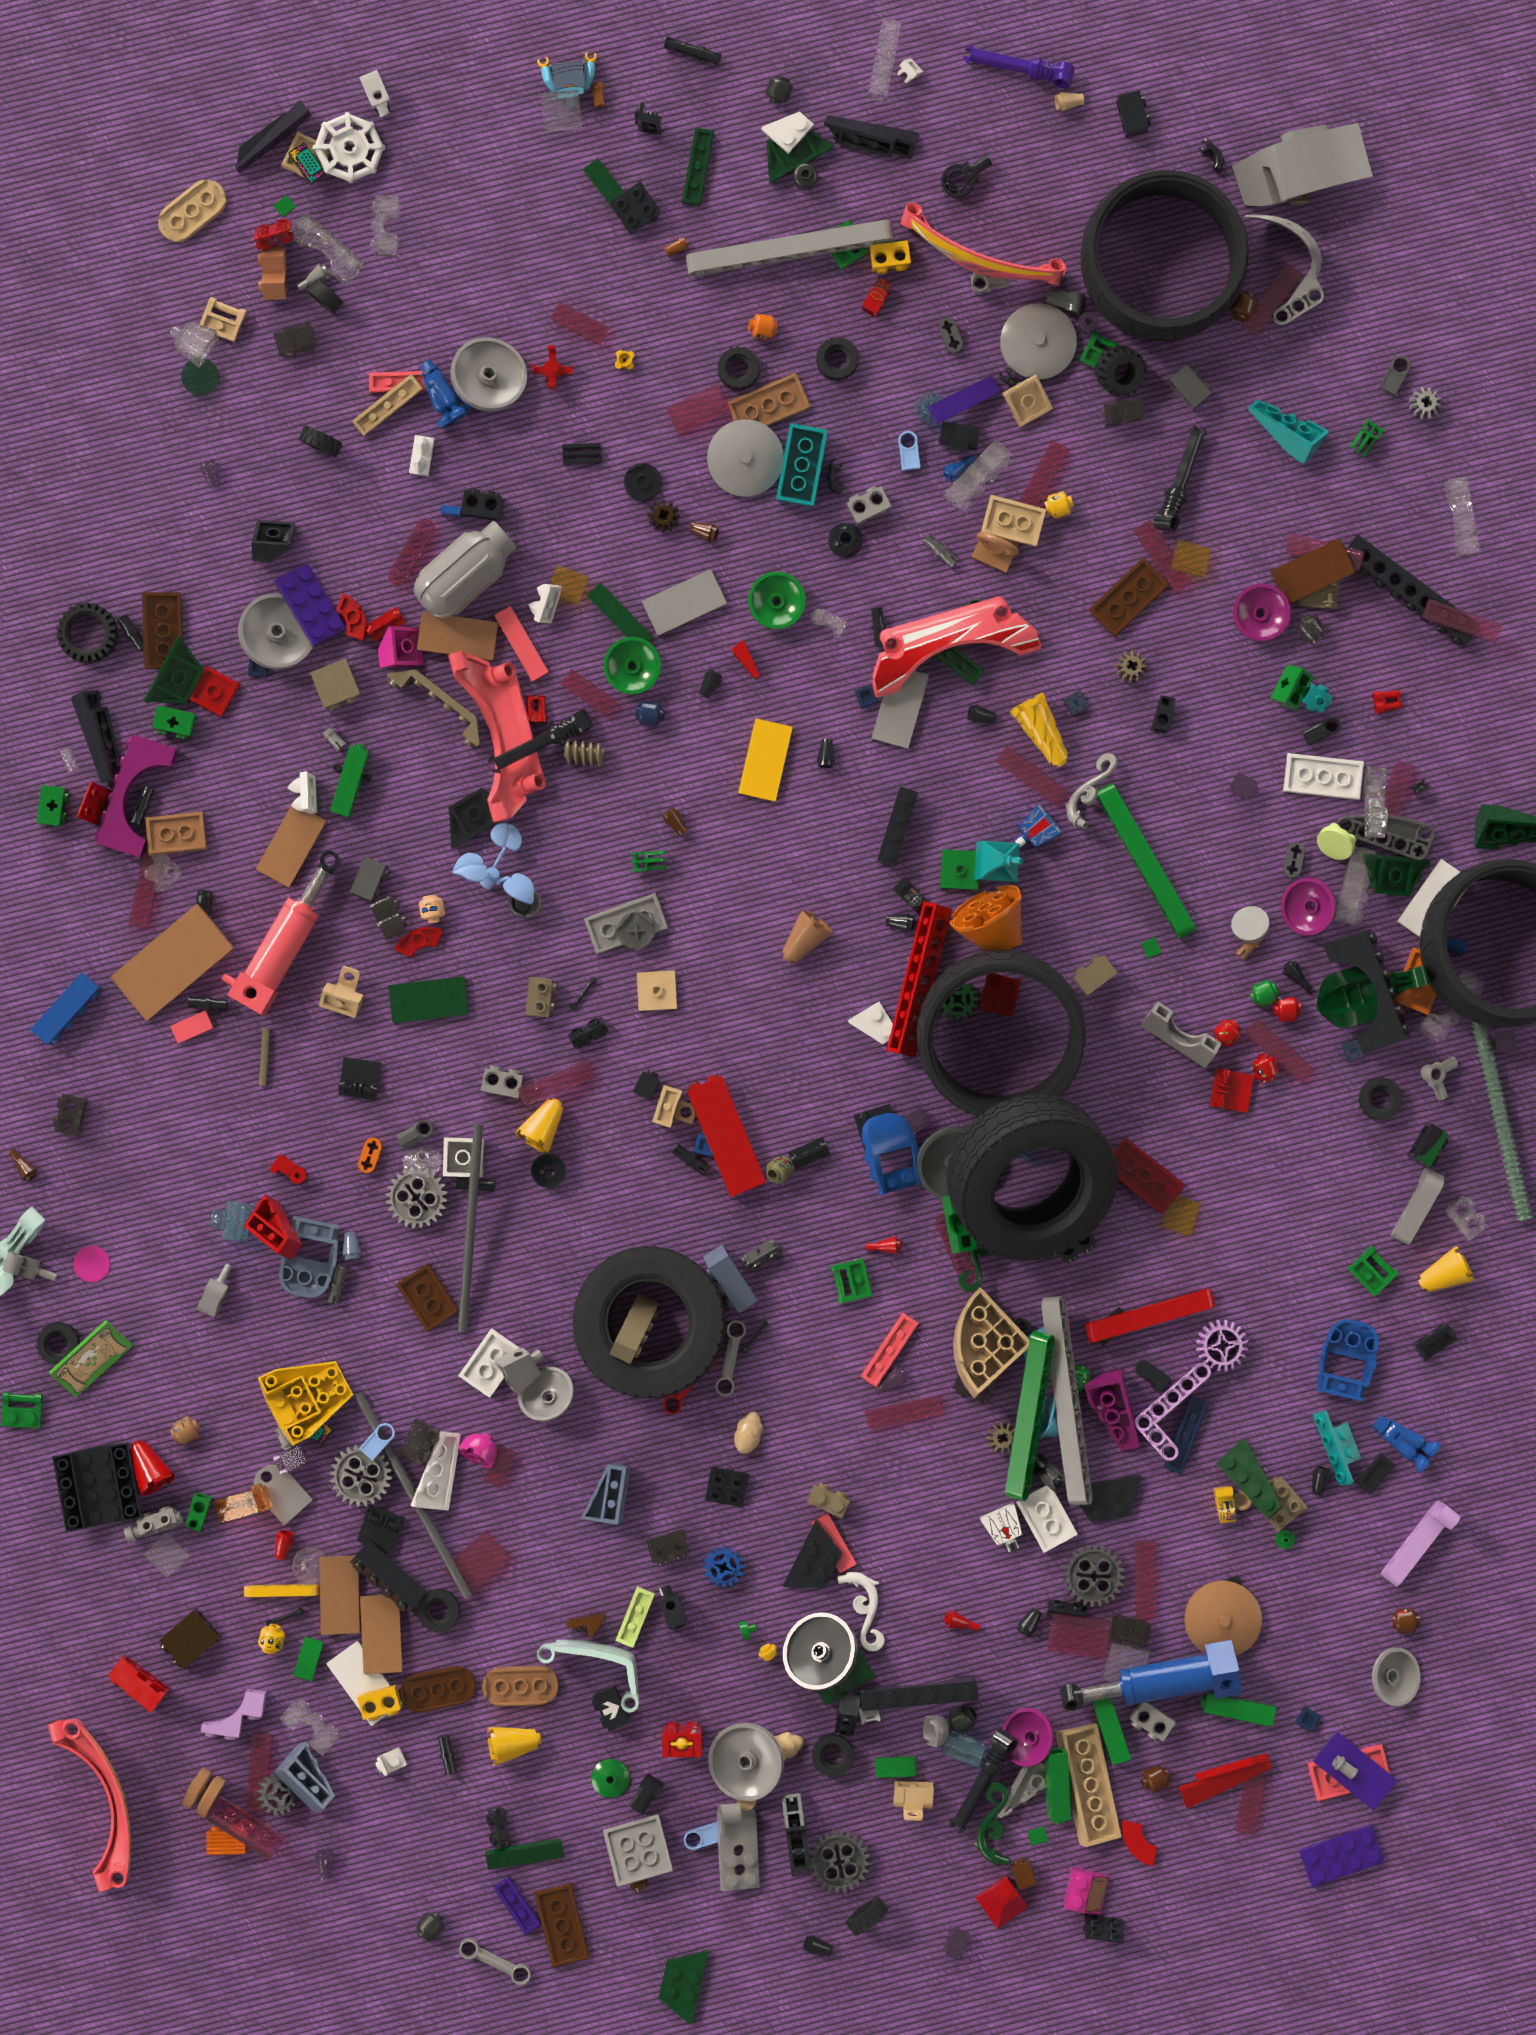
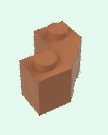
(274, 269)

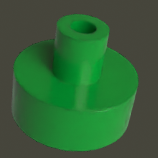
(1281, 1535)
(746, 1630)

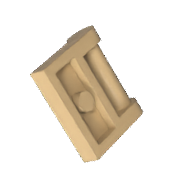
(225, 327)

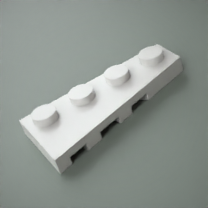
(437, 1480)

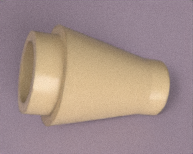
(1066, 101)

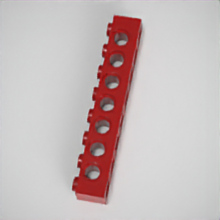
(919, 977)

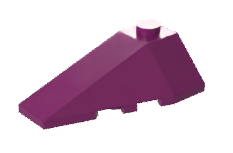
(1112, 1403)

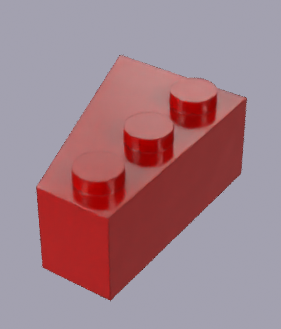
(273, 1228)
(138, 1683)

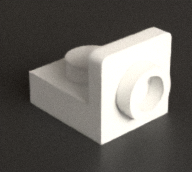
(391, 1761)

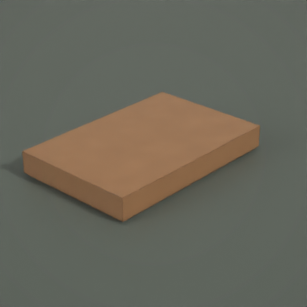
(176, 833)

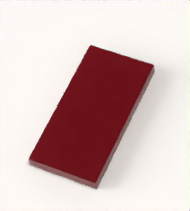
(1146, 1176)

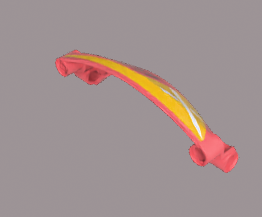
(976, 262)
(118, 1850)

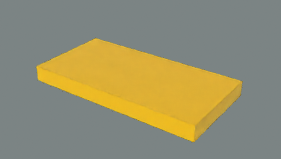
(765, 760)

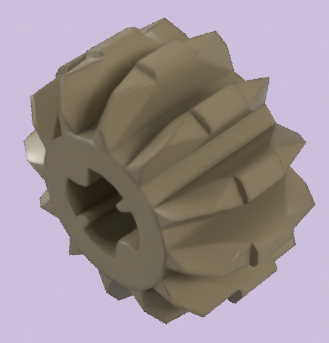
(1129, 672)
(1003, 1443)

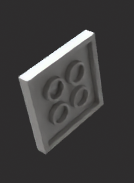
(638, 1850)

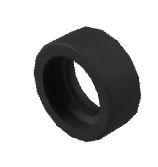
(324, 296)

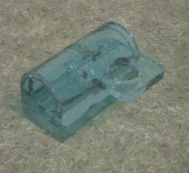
(232, 1220)
(964, 1748)

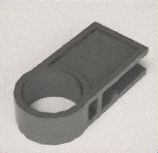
(1392, 378)

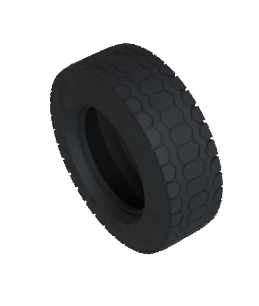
(1007, 1134)

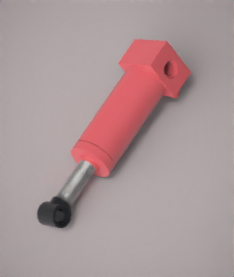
(280, 945)

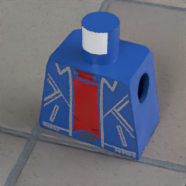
(1037, 828)

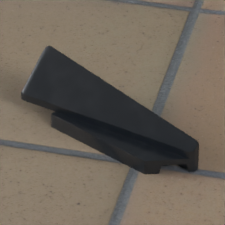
(271, 135)
(872, 137)
(98, 733)

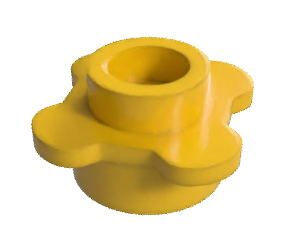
(624, 354)

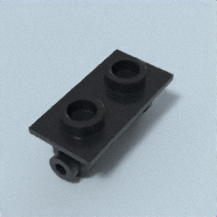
(595, 1027)
(809, 1153)
(1048, 1473)
(1061, 1607)
(498, 1836)

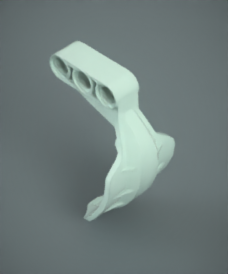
(23, 1233)

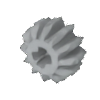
(1418, 403)

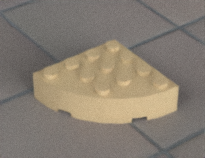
(985, 1343)

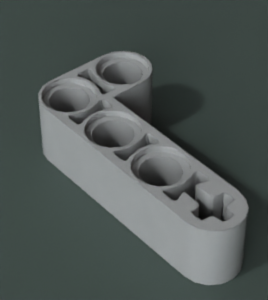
(1428, 1189)

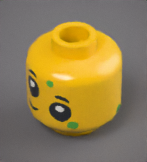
(1059, 505)
(271, 1639)

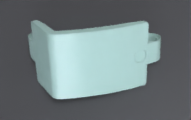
(601, 1651)

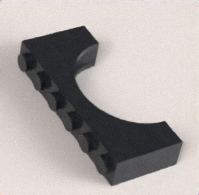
(1389, 1023)
(880, 1696)

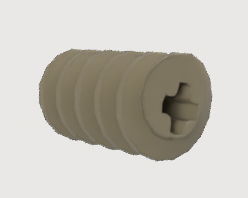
(583, 753)

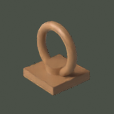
(995, 551)

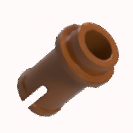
(598, 94)
(676, 247)

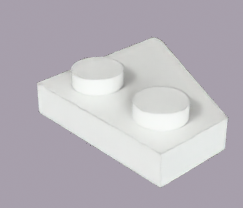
(788, 131)

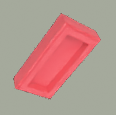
(192, 1027)

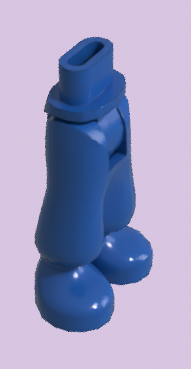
(442, 396)
(1406, 1442)

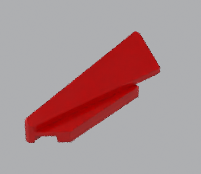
(1223, 1778)

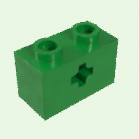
(1292, 687)
(185, 720)
(51, 816)

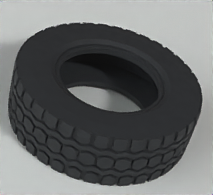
(594, 1312)

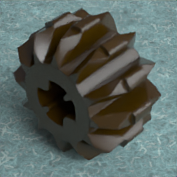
(656, 515)

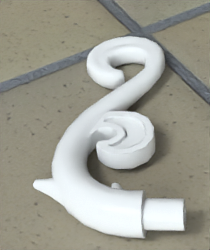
(859, 1578)

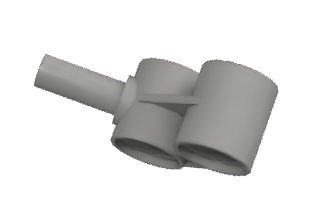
(26, 1267)
(214, 1293)

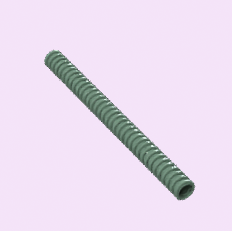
(1502, 1122)

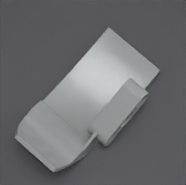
(1303, 164)

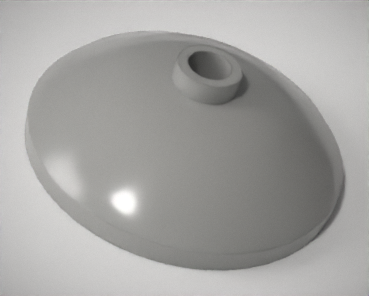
(550, 1383)
(1396, 1676)

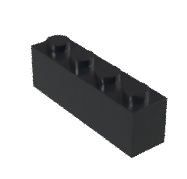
(897, 826)
(387, 1577)

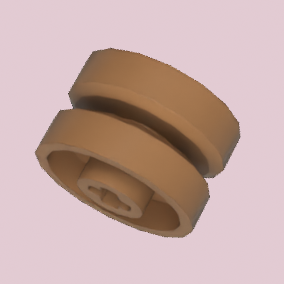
(202, 1791)

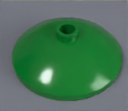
(776, 586)
(629, 651)

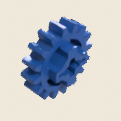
(735, 1571)

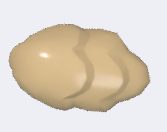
(748, 1433)
(789, 1744)

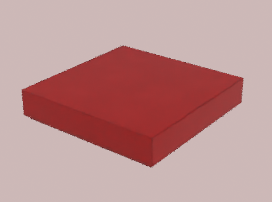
(214, 691)

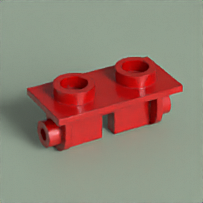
(379, 626)

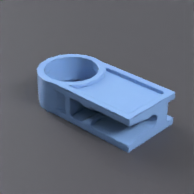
(909, 456)
(374, 1444)
(707, 1833)

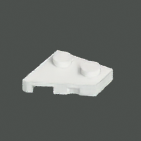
(873, 1023)

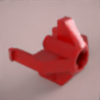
(552, 369)

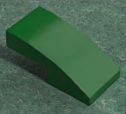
(308, 1659)
(895, 1766)

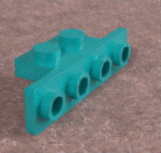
(1338, 1445)

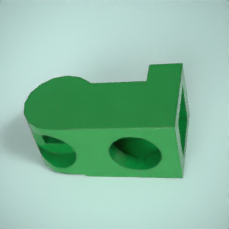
(198, 1511)

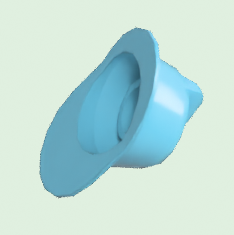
(1049, 1420)

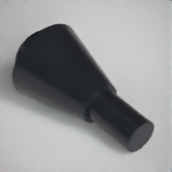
(1294, 972)

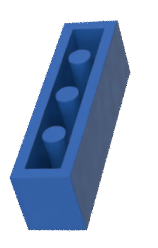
(65, 1009)

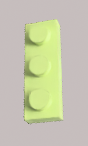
(635, 1616)

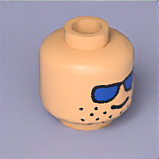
(432, 908)

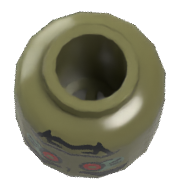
(779, 1169)

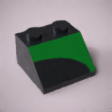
(1428, 1145)

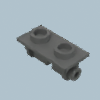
(769, 1252)

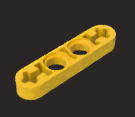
(281, 1590)

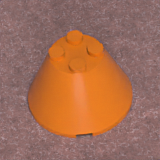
(991, 919)

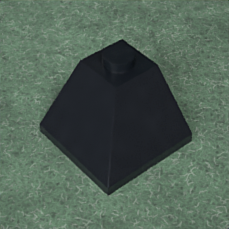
(271, 540)

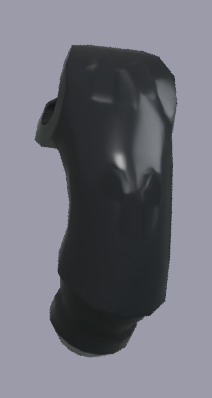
(1218, 158)
(1009, 380)
(832, 482)

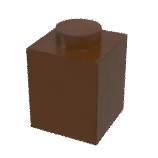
(1023, 1873)

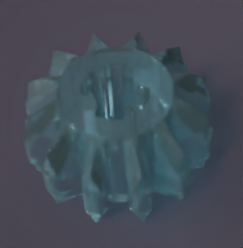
(923, 405)

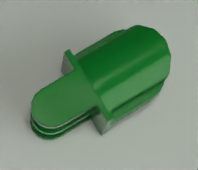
(1367, 436)
(636, 861)

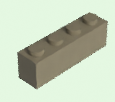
(634, 1329)

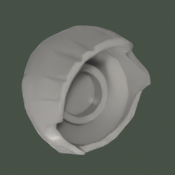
(935, 1730)

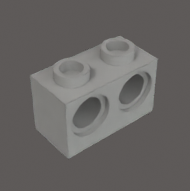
(871, 510)
(501, 1087)
(1155, 1716)

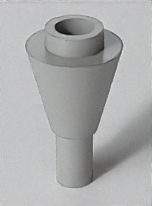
(320, 272)

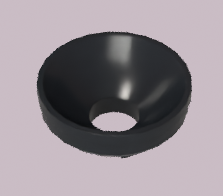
(840, 548)
(548, 1180)

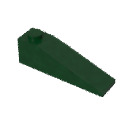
(1503, 826)

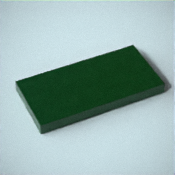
(428, 999)

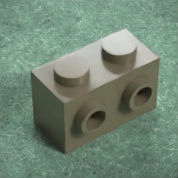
(1094, 975)
(539, 997)
(828, 1500)

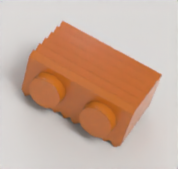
(221, 1843)

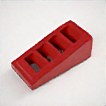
(743, 655)

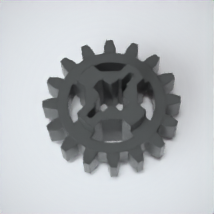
(279, 1805)

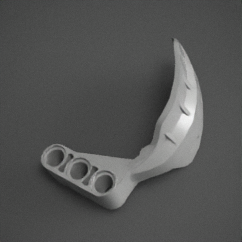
(1310, 281)

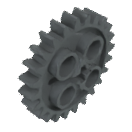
(1092, 1592)
(855, 1857)

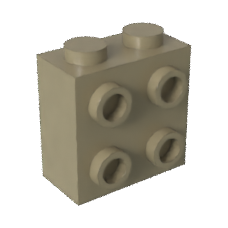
(336, 685)
(1289, 1500)

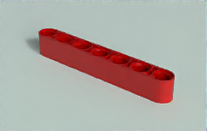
(1150, 1315)

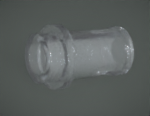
(68, 759)

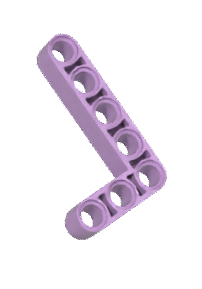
(1169, 1407)
(1419, 1541)

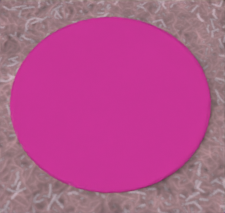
(91, 1263)

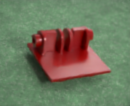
(264, 231)
(94, 803)
(999, 994)
(1231, 1090)

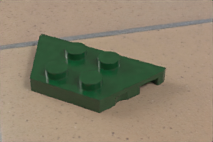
(806, 150)
(176, 676)
(1393, 873)
(682, 1983)

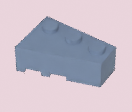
(729, 1279)
(609, 1498)
(304, 1778)

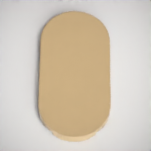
(192, 210)

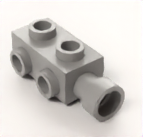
(154, 1522)

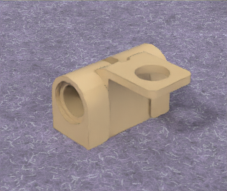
(343, 996)
(670, 1107)
(913, 1798)

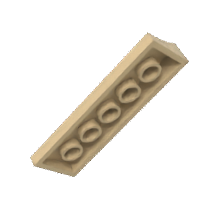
(1089, 1785)

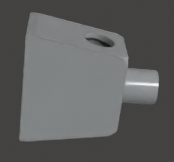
(519, 1368)

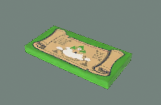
(90, 1358)

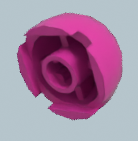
(479, 1449)

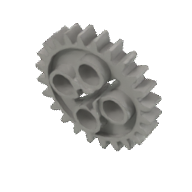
(403, 1209)
(355, 1491)

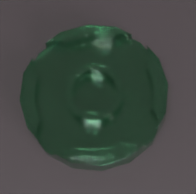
(200, 380)

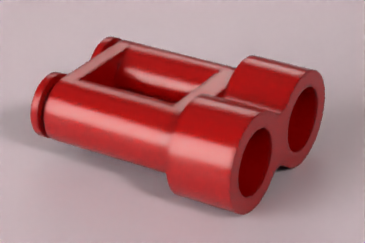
(1380, 703)
(536, 716)

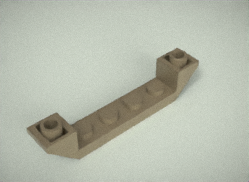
(402, 678)

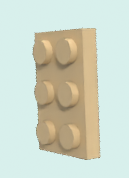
(1013, 520)

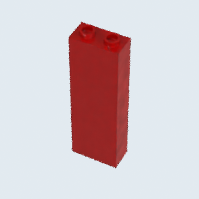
(725, 1135)

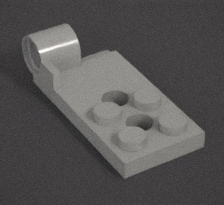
(734, 1829)

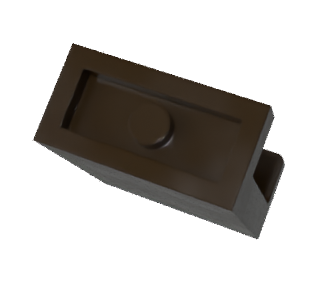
(189, 1639)

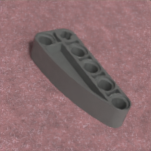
(1397, 828)

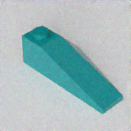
(1295, 436)

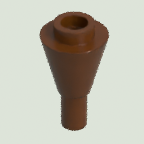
(25, 1169)

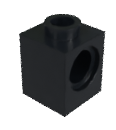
(646, 1084)

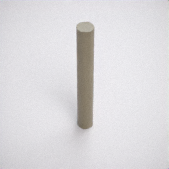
(264, 1056)

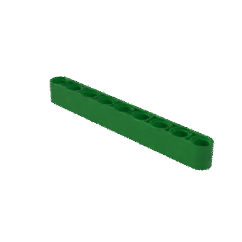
(1145, 861)
(1029, 1416)

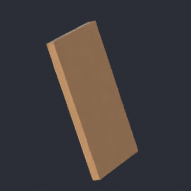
(172, 962)

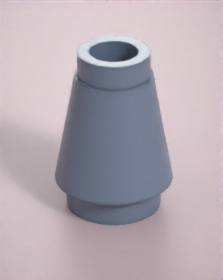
(351, 1247)

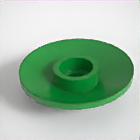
(612, 1768)

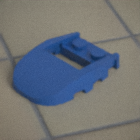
(887, 1134)
(1352, 1340)

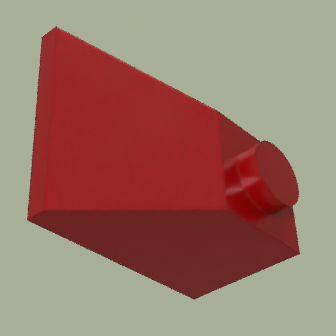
(1002, 1901)

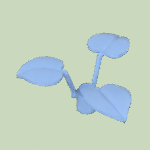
(472, 868)

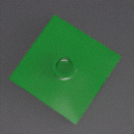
(958, 870)

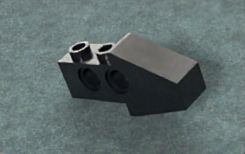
(796, 1834)

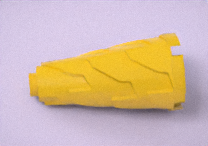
(1041, 727)

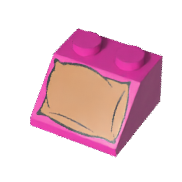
(1085, 1891)

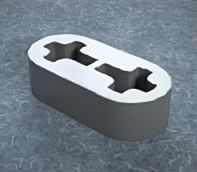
(946, 337)
(1289, 858)

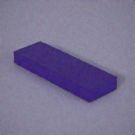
(517, 1905)

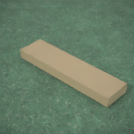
(387, 405)

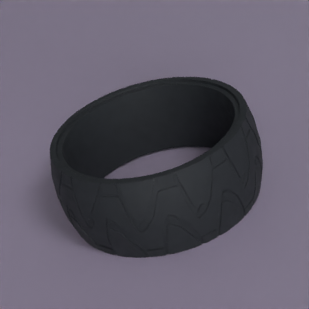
(1186, 187)
(1435, 952)
(979, 965)

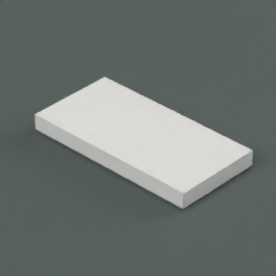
(1323, 776)
(1415, 912)
(349, 1672)

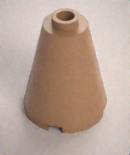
(805, 936)

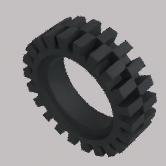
(71, 616)

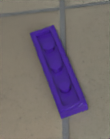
(964, 399)

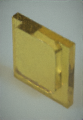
(1190, 558)
(571, 582)
(1181, 1215)

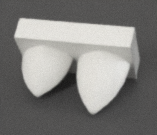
(421, 456)
(545, 608)
(307, 787)

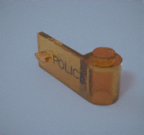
(244, 1503)

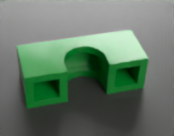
(958, 1235)

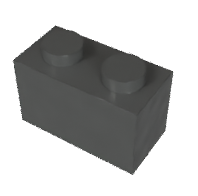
(1190, 387)
(369, 879)

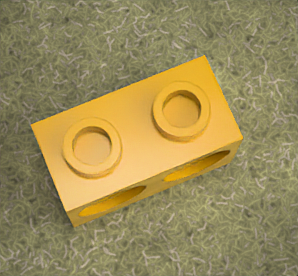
(889, 250)
(378, 1698)

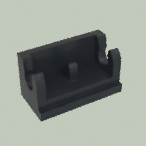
(1435, 1341)

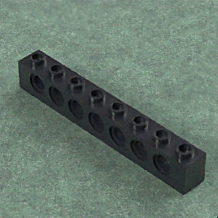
(1406, 579)

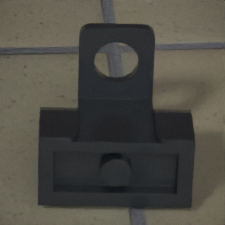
(959, 436)

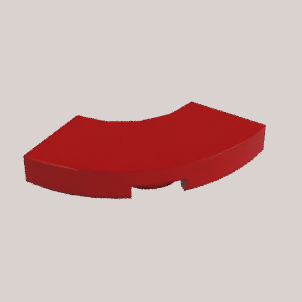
(354, 617)
(417, 939)
(1137, 1843)

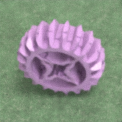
(1223, 1354)

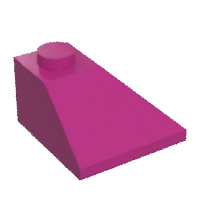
(400, 648)

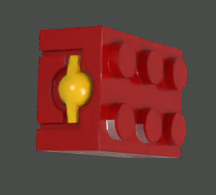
(682, 1740)

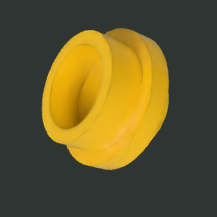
(767, 1652)

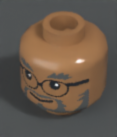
(185, 1430)

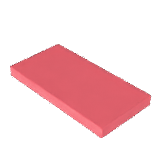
(1327, 1787)

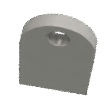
(285, 1493)

